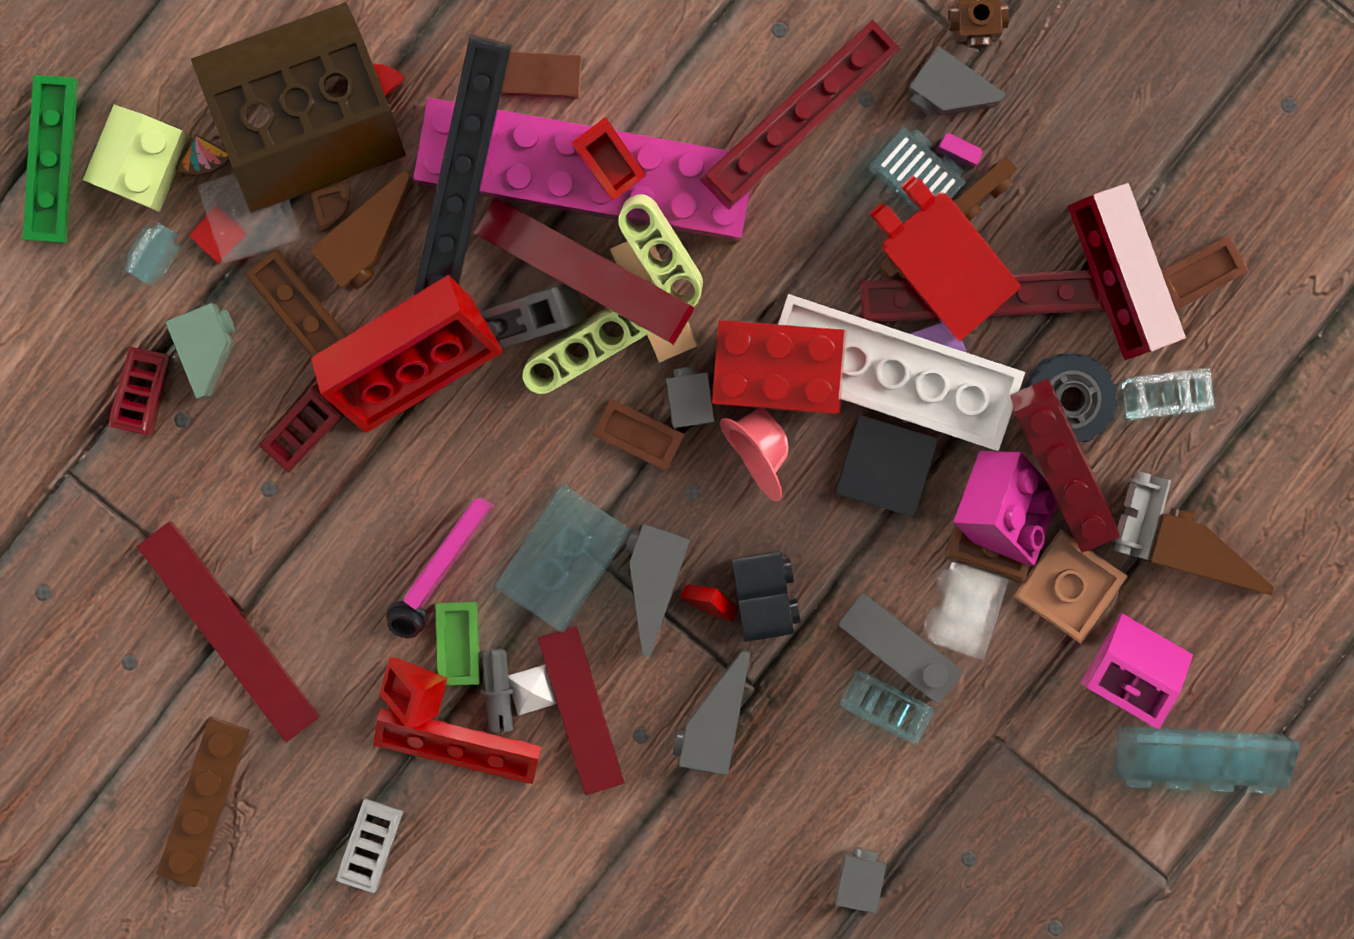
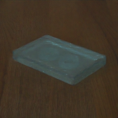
(563, 558)

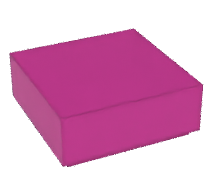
(959, 150)

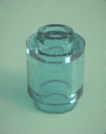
(152, 253)

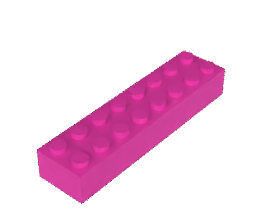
(537, 166)

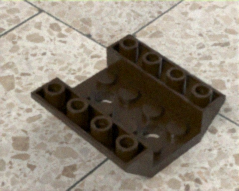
(309, 134)

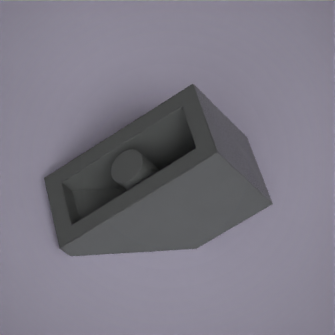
(951, 87)

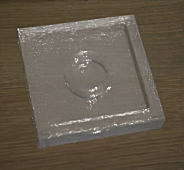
(239, 231)

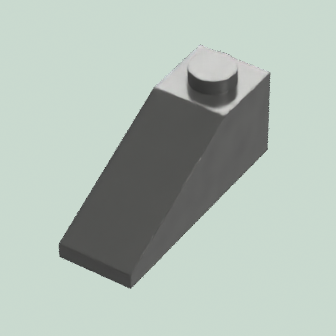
(535, 315)
(654, 571)
(900, 648)
(713, 724)

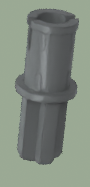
(497, 690)

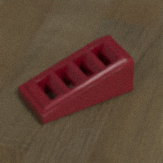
(125, 387)
(278, 452)

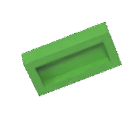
(458, 642)

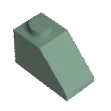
(203, 345)

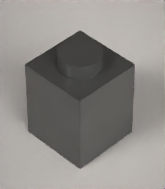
(689, 398)
(860, 880)

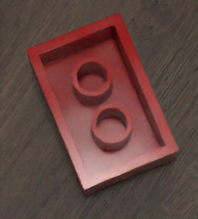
(779, 366)

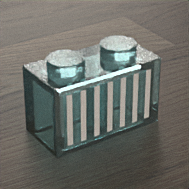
(910, 155)

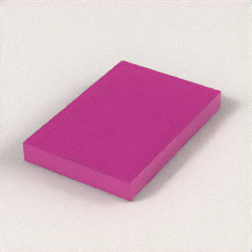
(448, 552)

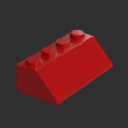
(405, 355)

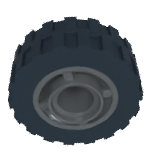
(1094, 388)

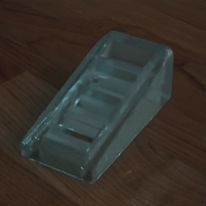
(1142, 394)
(856, 692)

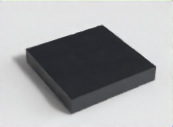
(886, 465)

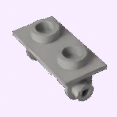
(1142, 515)

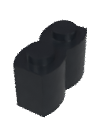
(764, 595)

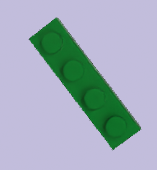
(50, 159)

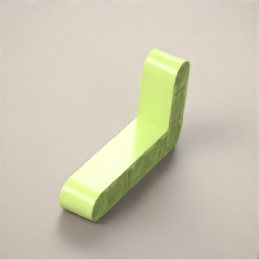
(590, 331)

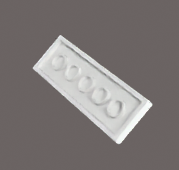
(916, 376)

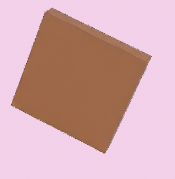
(1069, 586)

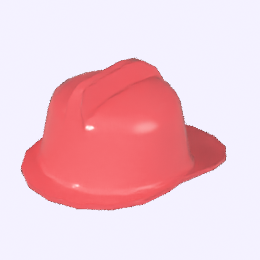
(761, 446)

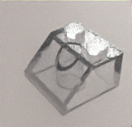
(966, 610)

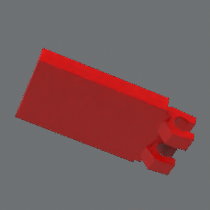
(945, 259)

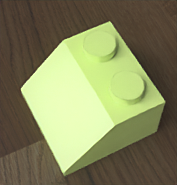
(137, 157)

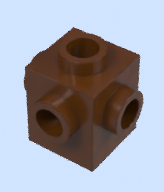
(973, 31)

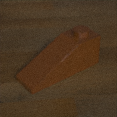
(360, 239)
(1199, 551)

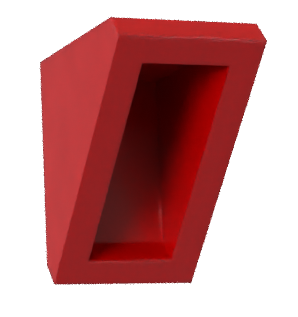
(608, 159)
(412, 692)

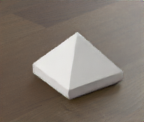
(532, 689)

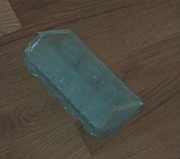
(1205, 758)

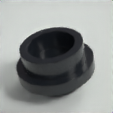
(405, 620)

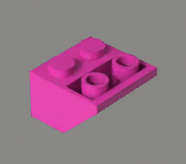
(1006, 506)
(1138, 671)

